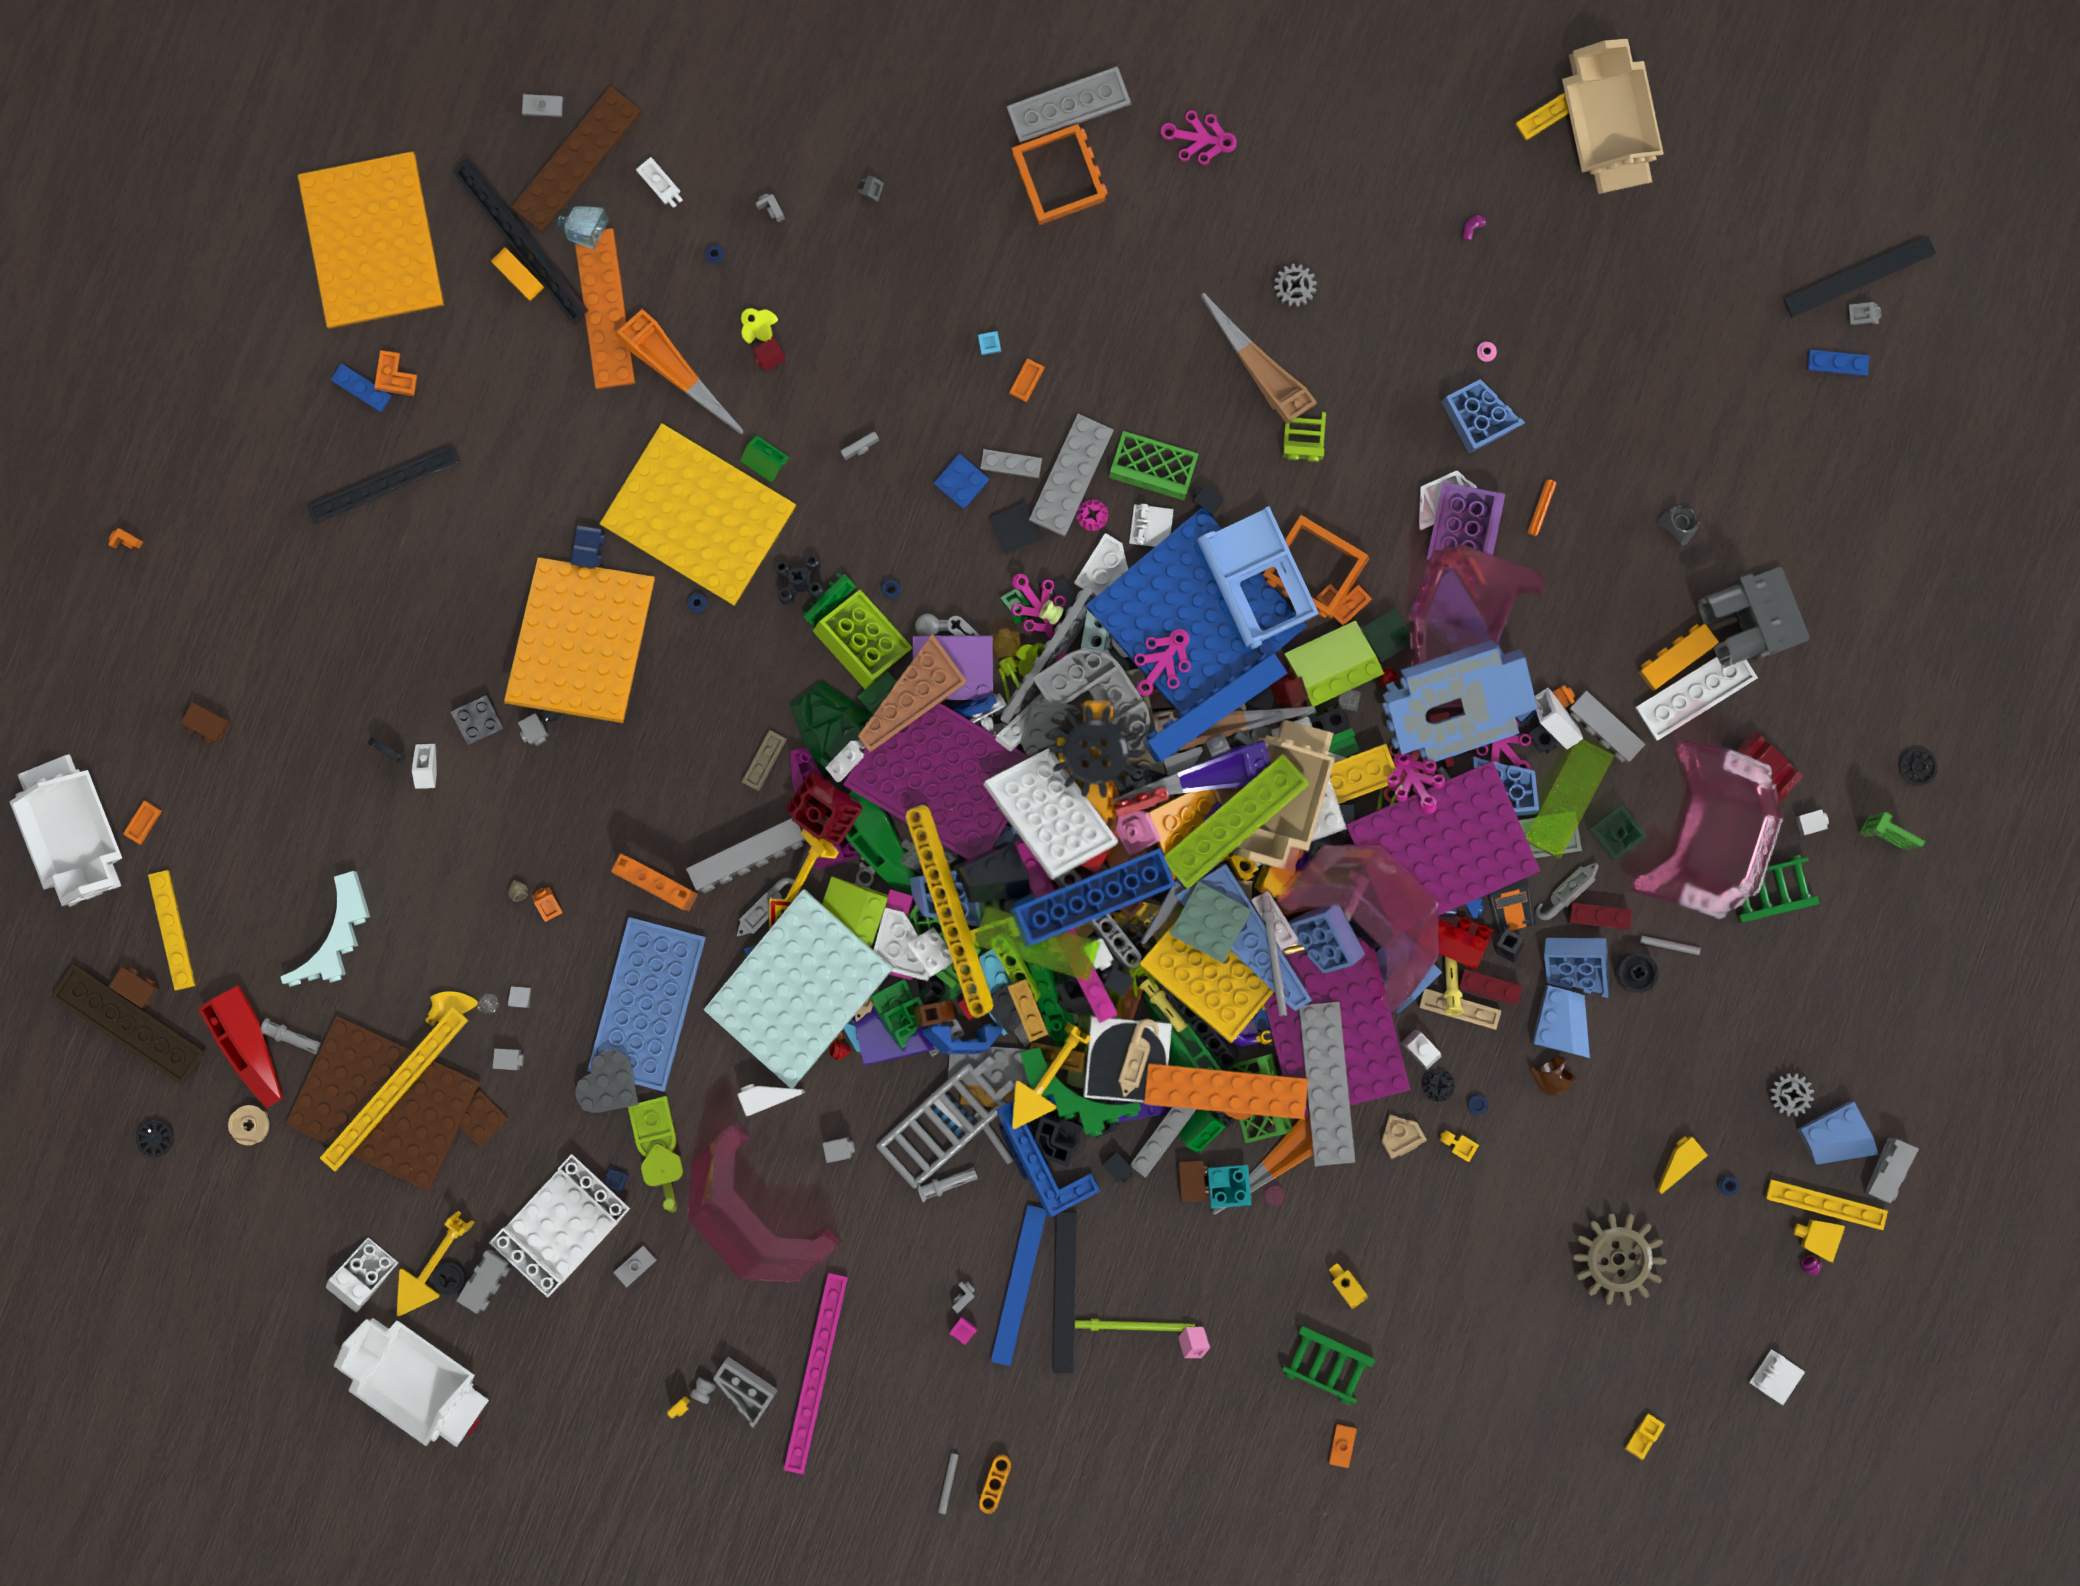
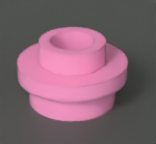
(1486, 358)

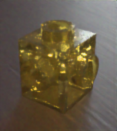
(1006, 643)

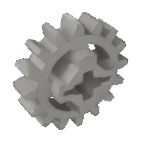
(1301, 290)
(1790, 1102)

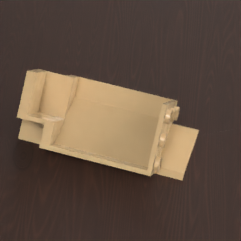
(1612, 115)
(1293, 826)

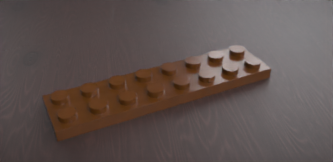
(576, 159)

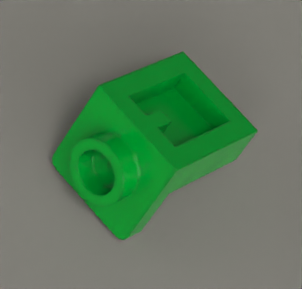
(1012, 598)

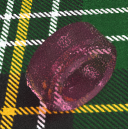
(1274, 1195)

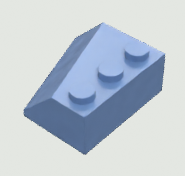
(1519, 785)
(923, 899)
(1578, 964)
(1562, 1022)

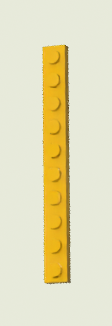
(394, 1089)

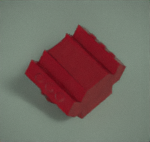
(1782, 774)
(823, 809)

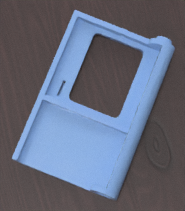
(1245, 551)

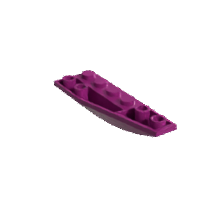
(801, 765)

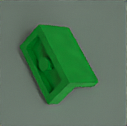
(764, 458)
(1344, 743)
(1201, 1130)

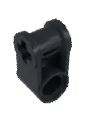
(931, 990)

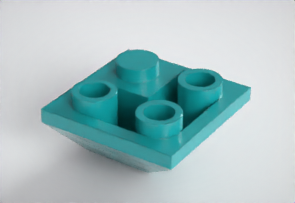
(1229, 1186)

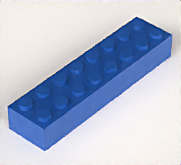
(1092, 898)

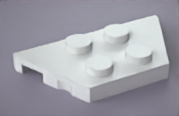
(1430, 497)

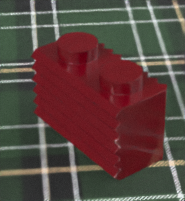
(768, 355)

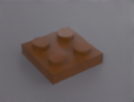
(482, 1119)

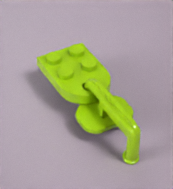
(654, 1126)

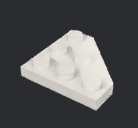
(1103, 566)
(892, 943)

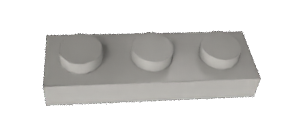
(1011, 464)

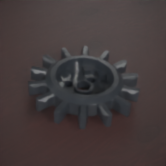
(1115, 751)

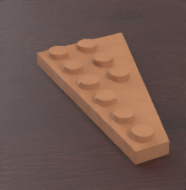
(920, 688)

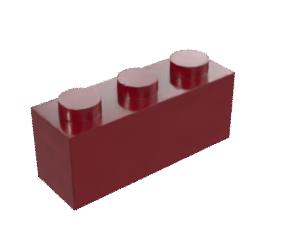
(1599, 916)
(1489, 987)

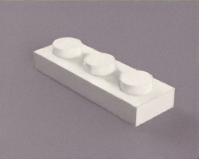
(1283, 932)

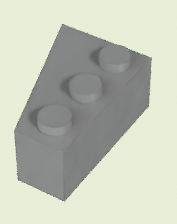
(1891, 1170)
(484, 1281)
(745, 1389)

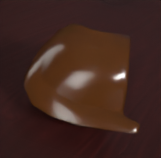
(1553, 1077)

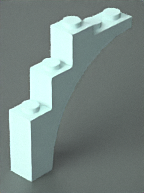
(327, 961)

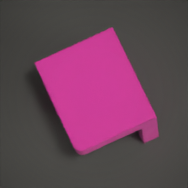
(900, 902)
(963, 1330)

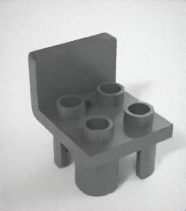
(1765, 614)

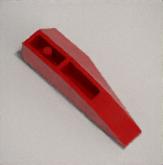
(1463, 940)
(242, 1043)

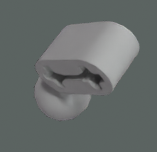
(929, 624)

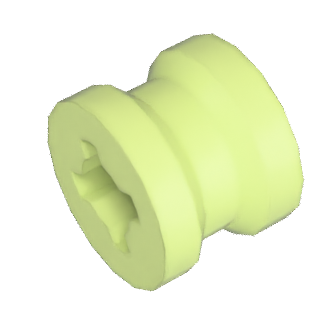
(1051, 612)

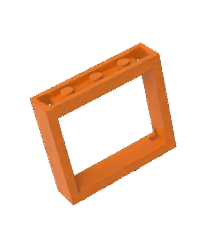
(1029, 186)
(1361, 558)
(654, 882)

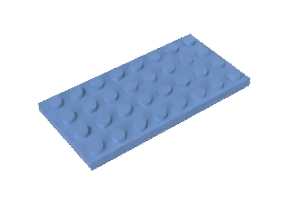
(649, 999)

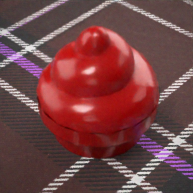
(1388, 677)
(839, 1050)

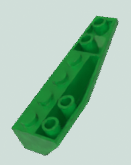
(879, 845)
(1052, 1014)
(1185, 1046)

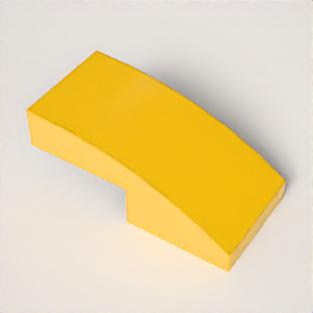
(1644, 1436)

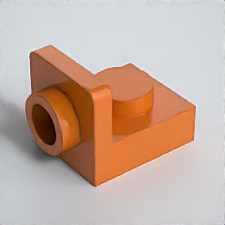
(128, 539)
(1564, 695)
(546, 904)

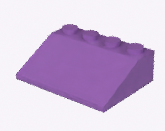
(1466, 518)
(973, 659)

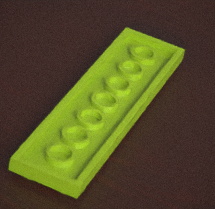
(1235, 821)

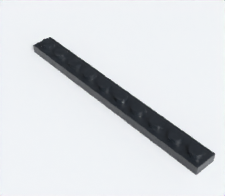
(520, 241)

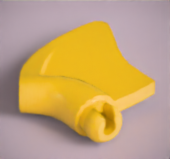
(445, 1001)

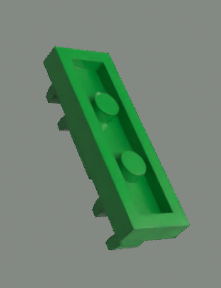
(830, 600)

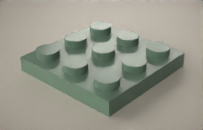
(1210, 922)

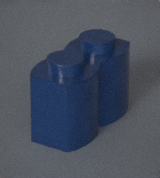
(587, 547)

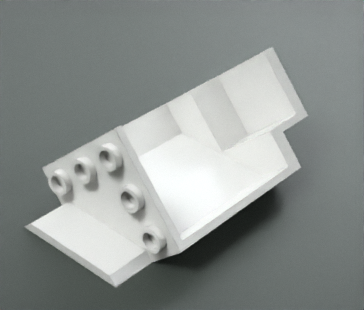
(66, 831)
(410, 1382)

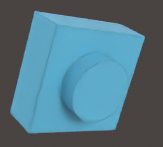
(989, 343)

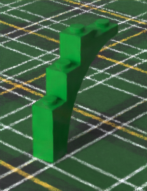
(1069, 1103)

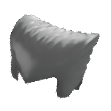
(1679, 523)

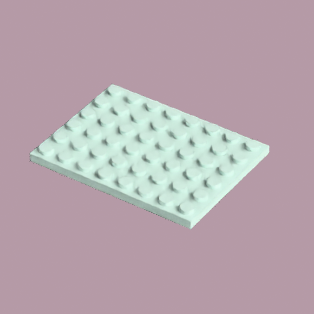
(798, 989)

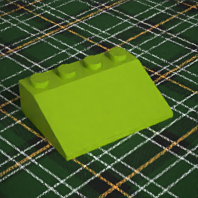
(862, 639)
(1334, 663)
(855, 907)

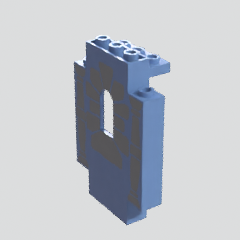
(1491, 695)

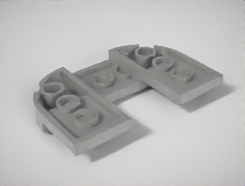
(1106, 682)

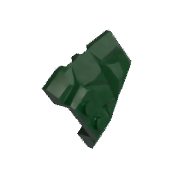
(827, 723)

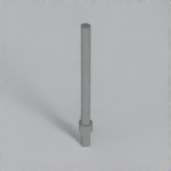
(1268, 917)

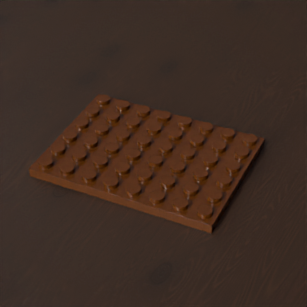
(416, 1130)

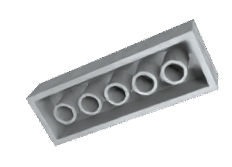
(745, 855)

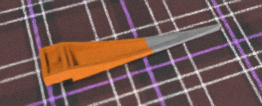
(653, 347)
(1288, 1153)

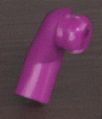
(1471, 224)

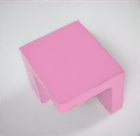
(1194, 1342)

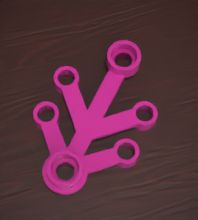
(1202, 138)
(1047, 627)
(1164, 659)
(1502, 744)
(1406, 763)

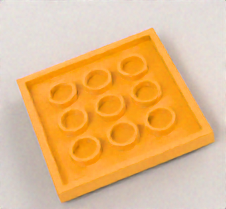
(1181, 816)

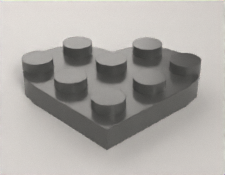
(1040, 726)
(609, 1084)

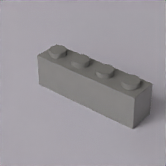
(1606, 727)

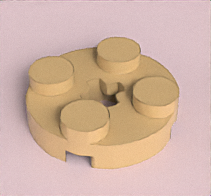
(240, 1132)

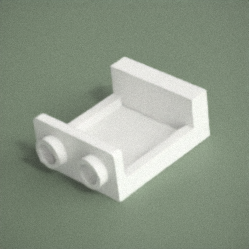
(846, 760)

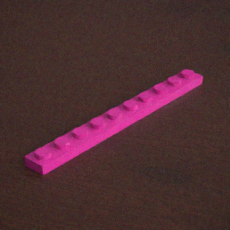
(1042, 886)
(815, 1373)

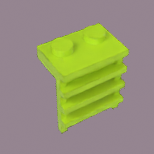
(1304, 450)

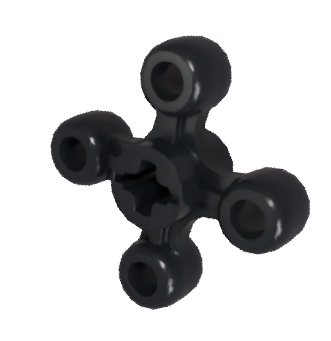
(799, 580)

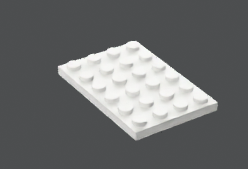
(1049, 817)

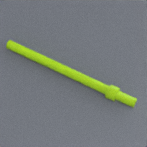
(1095, 1325)

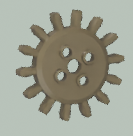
(1634, 1270)

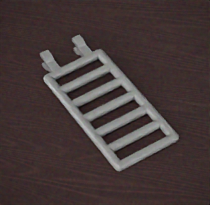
(957, 1143)

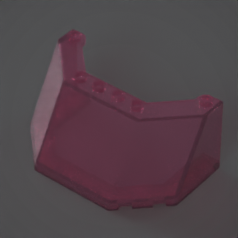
(1466, 601)
(1723, 834)
(1382, 901)
(736, 1230)

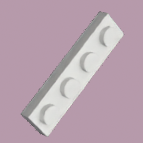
(1012, 733)

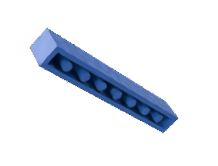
(1214, 708)

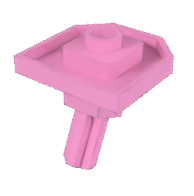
(1136, 831)

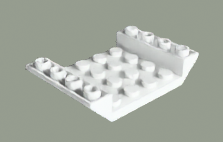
(560, 1226)

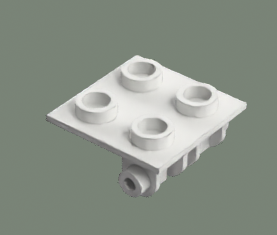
(1150, 525)
(997, 708)
(931, 952)
(1777, 1377)

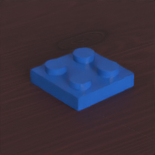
(961, 481)

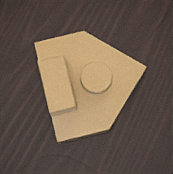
(1401, 1136)

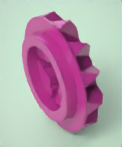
(1083, 512)

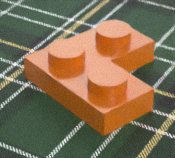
(389, 379)
(1350, 605)

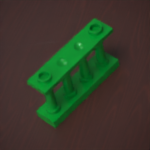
(1767, 908)
(1325, 1345)

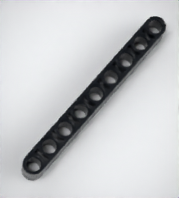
(1191, 1018)

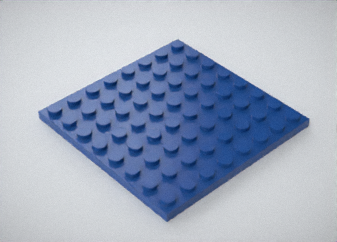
(1177, 591)

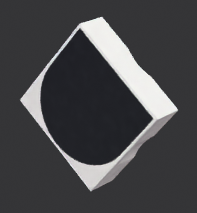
(1108, 1052)

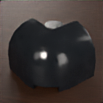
(1071, 994)
(1058, 1138)

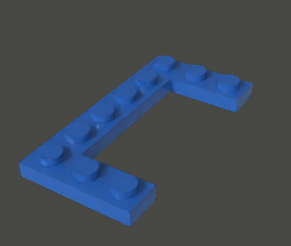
(1051, 1198)

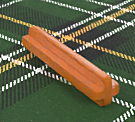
(1541, 508)

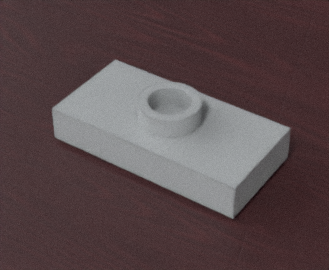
(542, 105)
(860, 446)
(635, 1266)

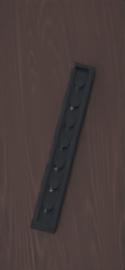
(1859, 276)
(383, 484)
(1065, 1292)

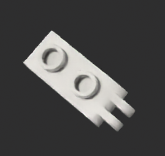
(659, 182)

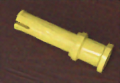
(1453, 992)
(1164, 1005)

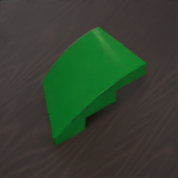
(895, 1009)

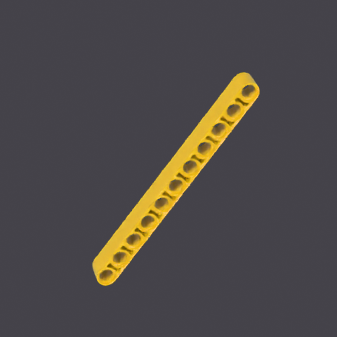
(951, 901)

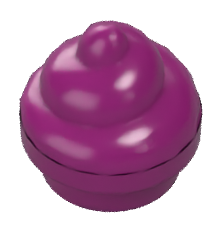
(1811, 1265)

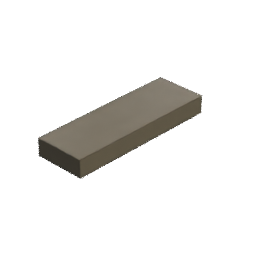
(764, 760)

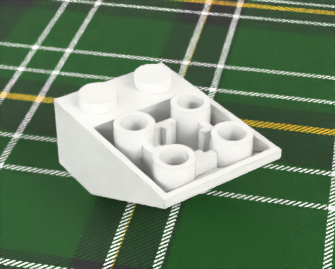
(361, 1275)

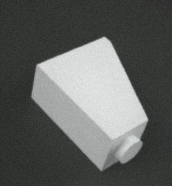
(1557, 719)

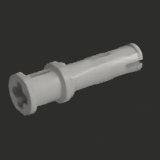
(281, 1033)
(936, 1187)

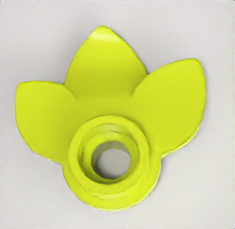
(760, 327)

